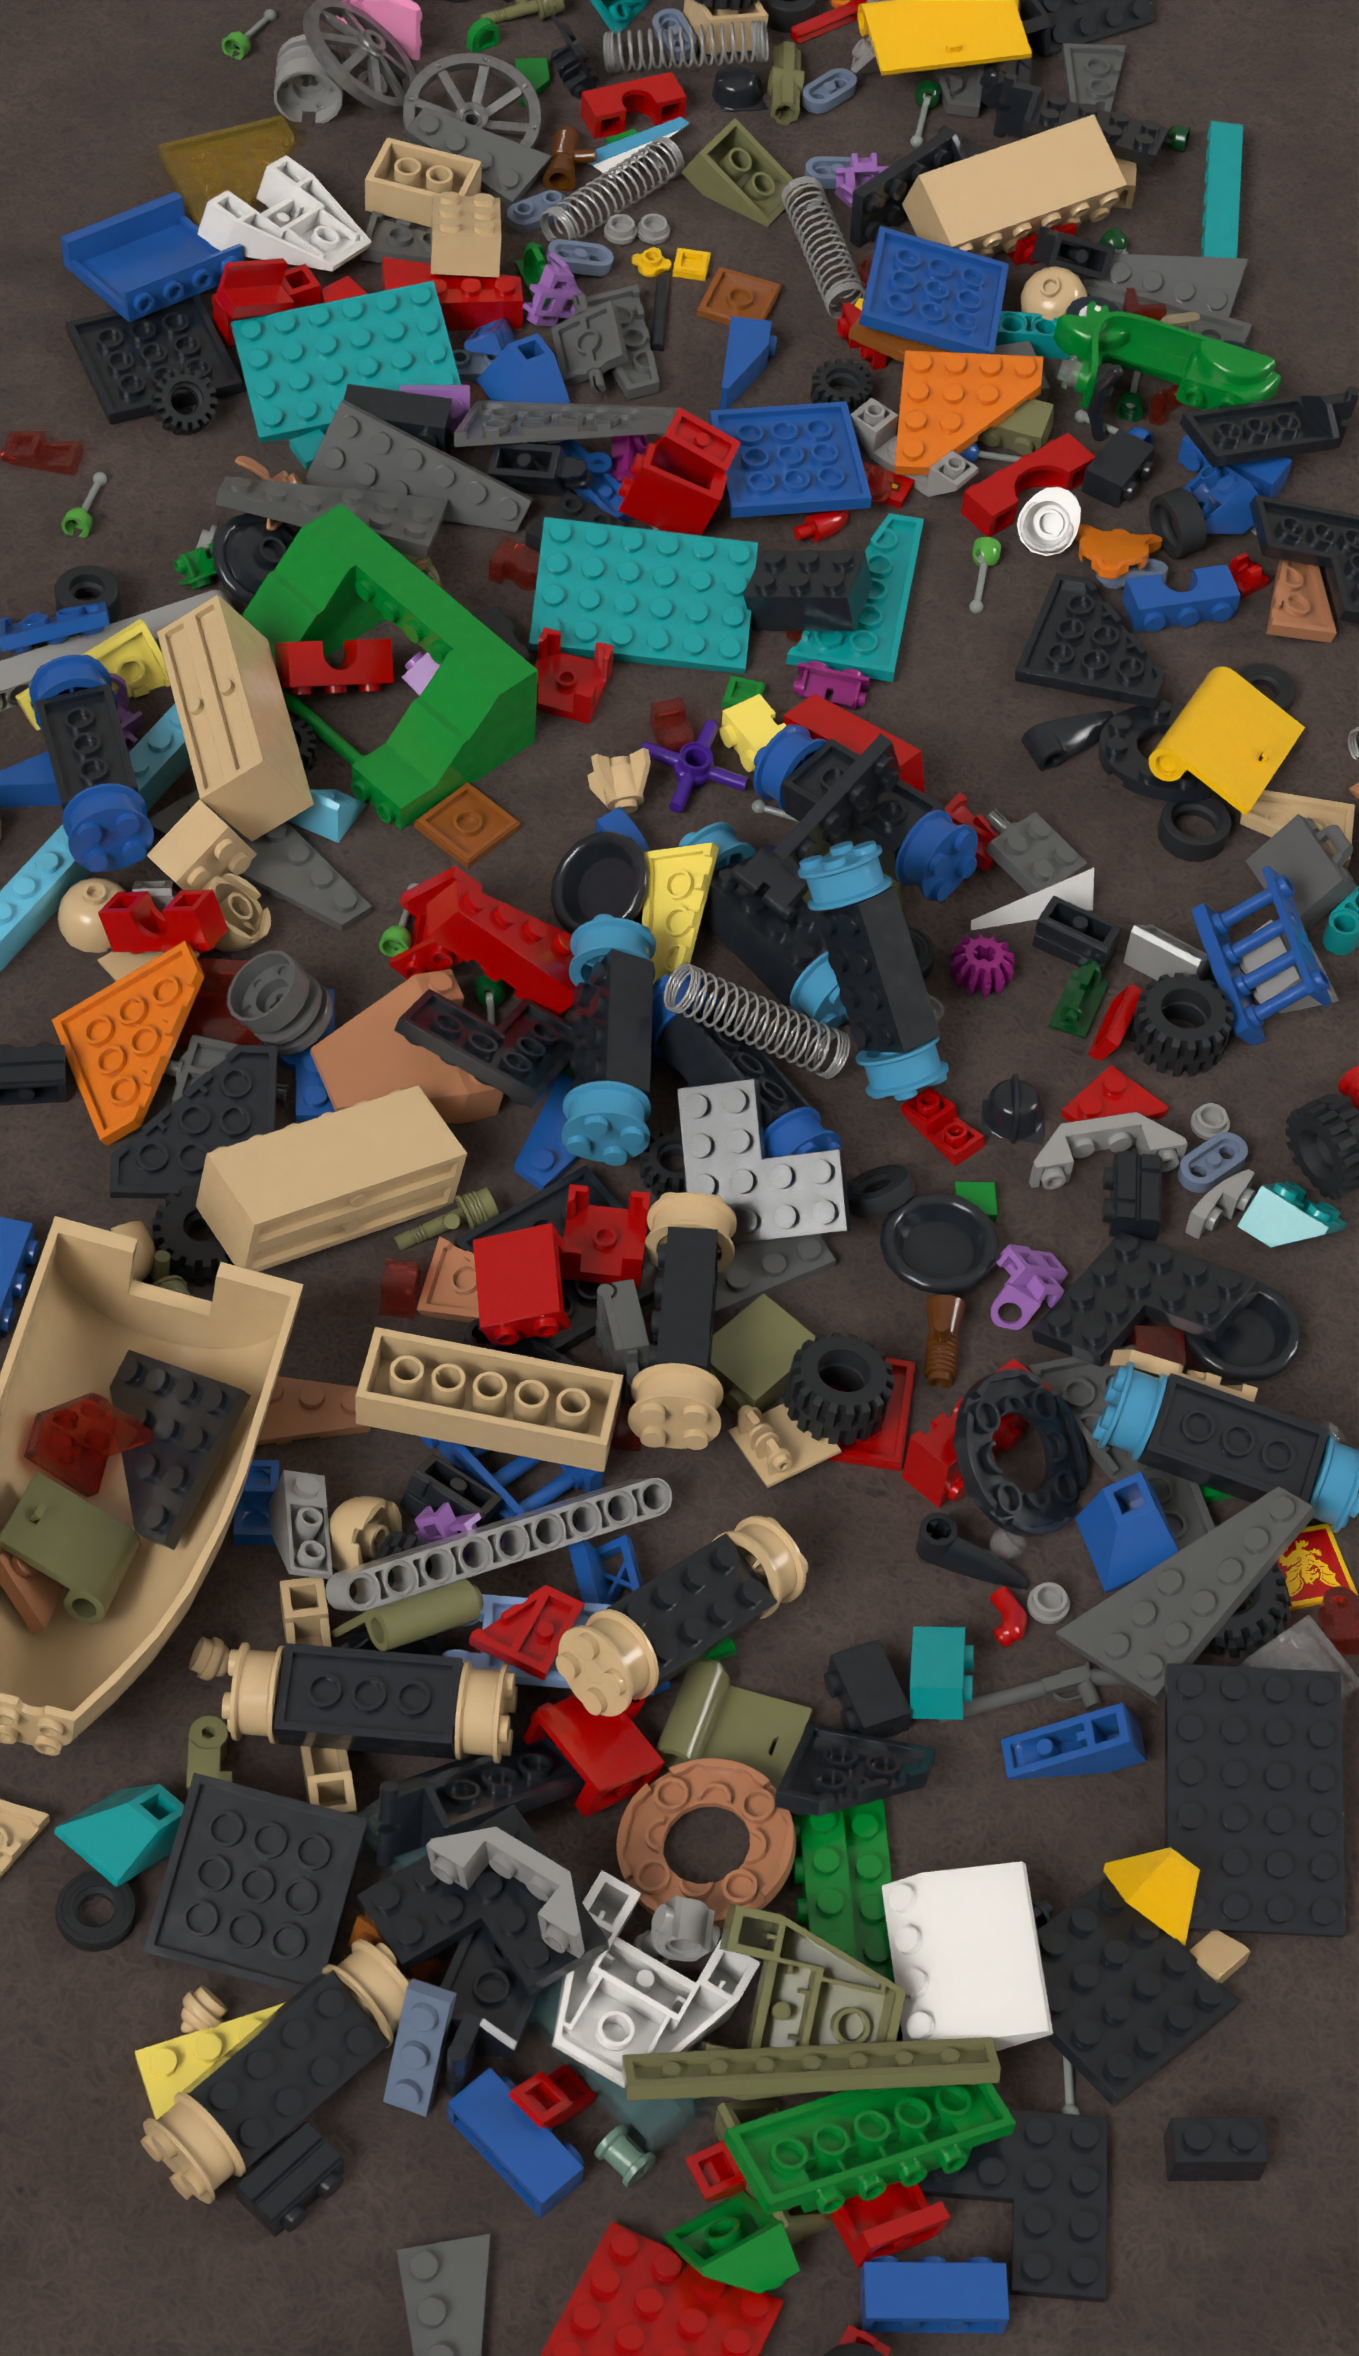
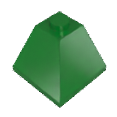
(736, 2245)

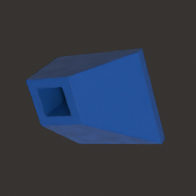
(524, 373)
(1223, 499)
(1126, 1531)

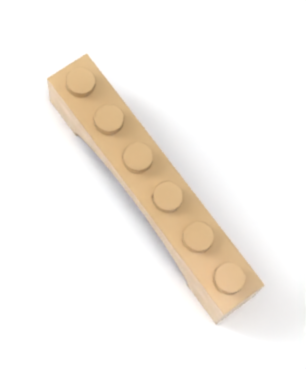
(307, 1623)

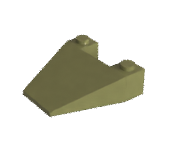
(807, 1988)

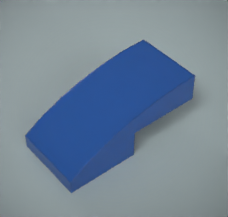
(253, 1512)

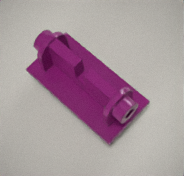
(623, 453)
(845, 684)

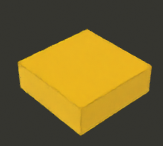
(691, 264)

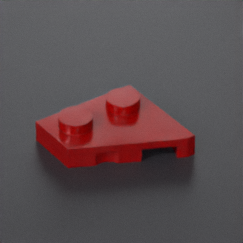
(1113, 1095)

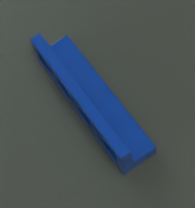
(594, 1579)

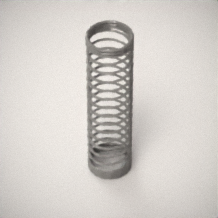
(614, 48)
(654, 159)
(815, 203)
(821, 1048)

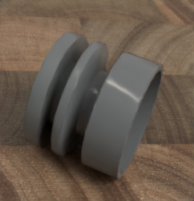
(280, 1002)

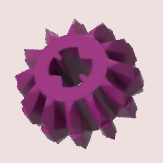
(982, 964)

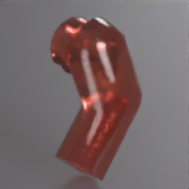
(1162, 403)

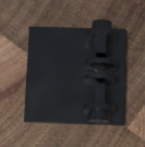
(571, 63)

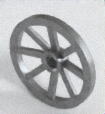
(368, 46)
(473, 111)

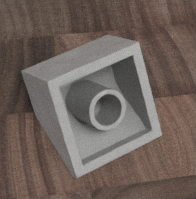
(1282, 980)

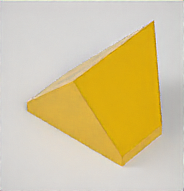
(1158, 1887)

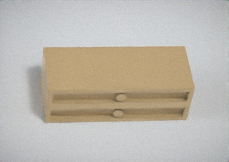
(1016, 188)
(234, 719)
(330, 1179)

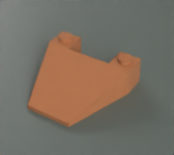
(372, 1060)

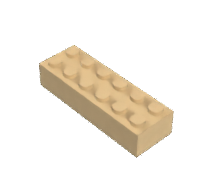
(489, 1399)

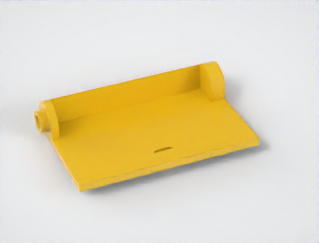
(942, 33)
(1223, 737)

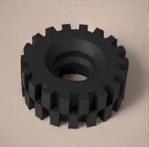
(1326, 1144)
(170, 1233)
(1258, 1620)

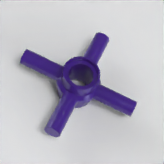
(695, 766)

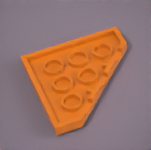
(955, 399)
(126, 1037)

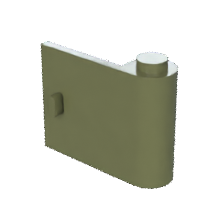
(71, 1545)
(417, 1615)
(731, 1724)

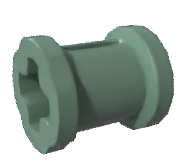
(624, 2155)

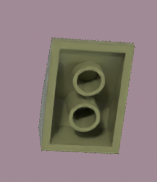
(740, 175)

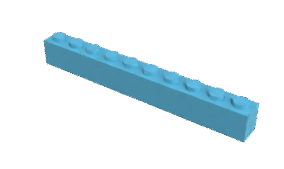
(44, 880)

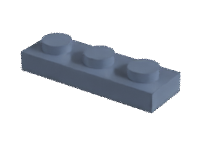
(419, 2047)

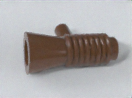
(564, 156)
(942, 1342)

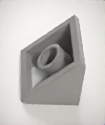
(1161, 953)

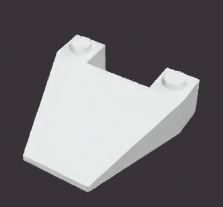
(300, 225)
(634, 2002)

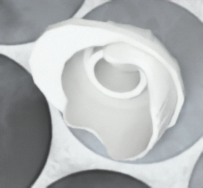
(1049, 521)

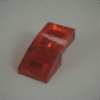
(33, 451)

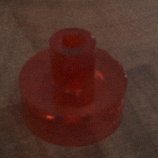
(879, 483)

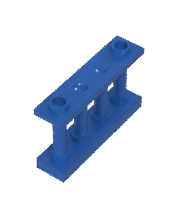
(1226, 956)
(465, 1459)

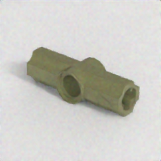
(785, 83)

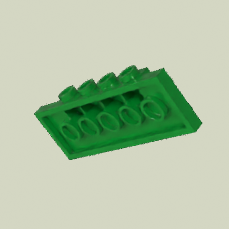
(842, 1878)
(863, 2143)

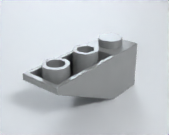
(301, 1524)

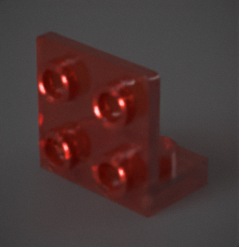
(210, 1012)
(78, 1438)

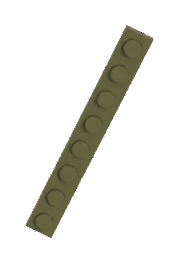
(810, 2068)

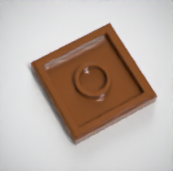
(738, 296)
(467, 825)

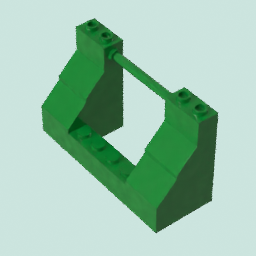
(472, 712)

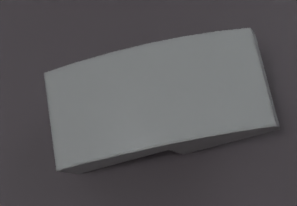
(1223, 1200)

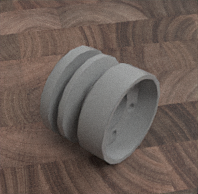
(304, 83)

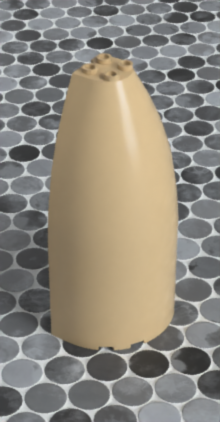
(71, 1343)

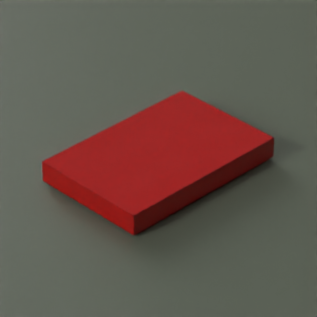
(887, 1445)

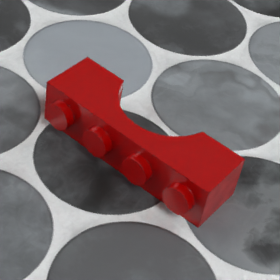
(994, 501)

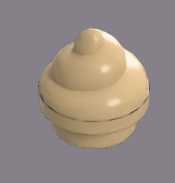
(210, 1658)
(201, 2010)

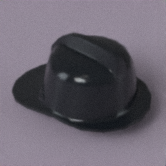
(738, 89)
(1013, 1112)

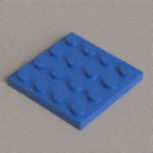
(934, 293)
(793, 460)

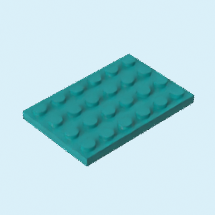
(306, 356)
(644, 593)

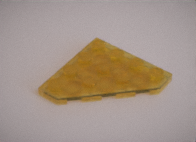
(225, 161)

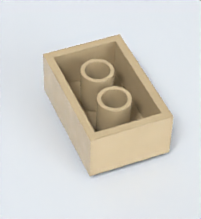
(410, 174)
(465, 235)

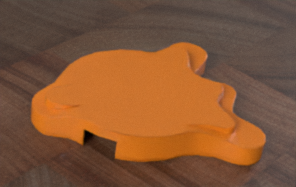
(1115, 550)

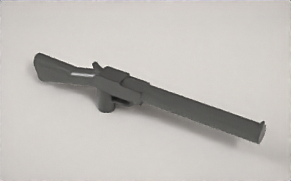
(1075, 1678)

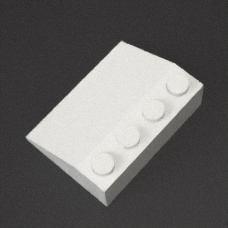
(968, 1955)

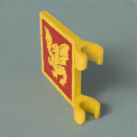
(1313, 1567)

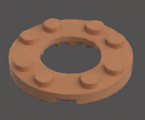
(699, 1785)

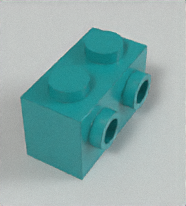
(938, 1673)

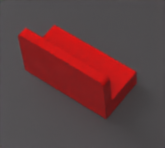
(254, 288)

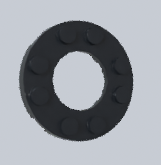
(1121, 757)
(1064, 1449)

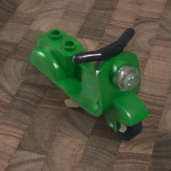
(1107, 340)

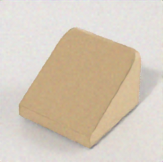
(1220, 1955)

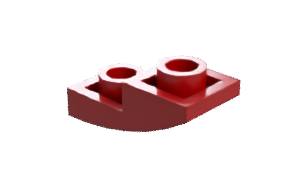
(848, 317)
(938, 1123)

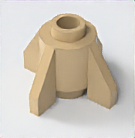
(620, 779)

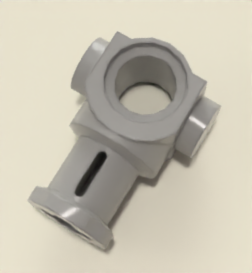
(680, 1931)

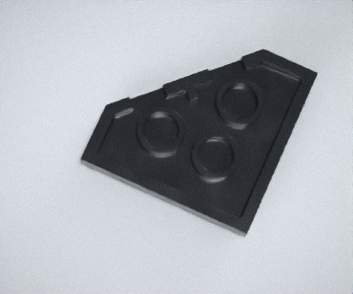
(847, 1769)

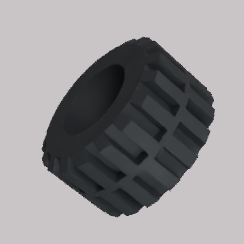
(1176, 1046)
(832, 1412)

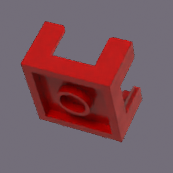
(569, 683)
(604, 1241)

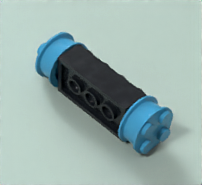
(782, 954)
(875, 969)
(612, 1040)
(1228, 1443)

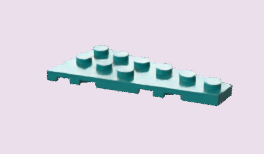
(878, 635)

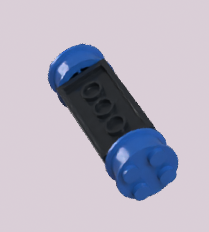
(91, 763)
(913, 829)
(714, 1058)

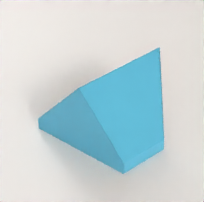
(330, 814)

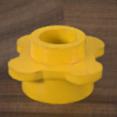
(651, 262)

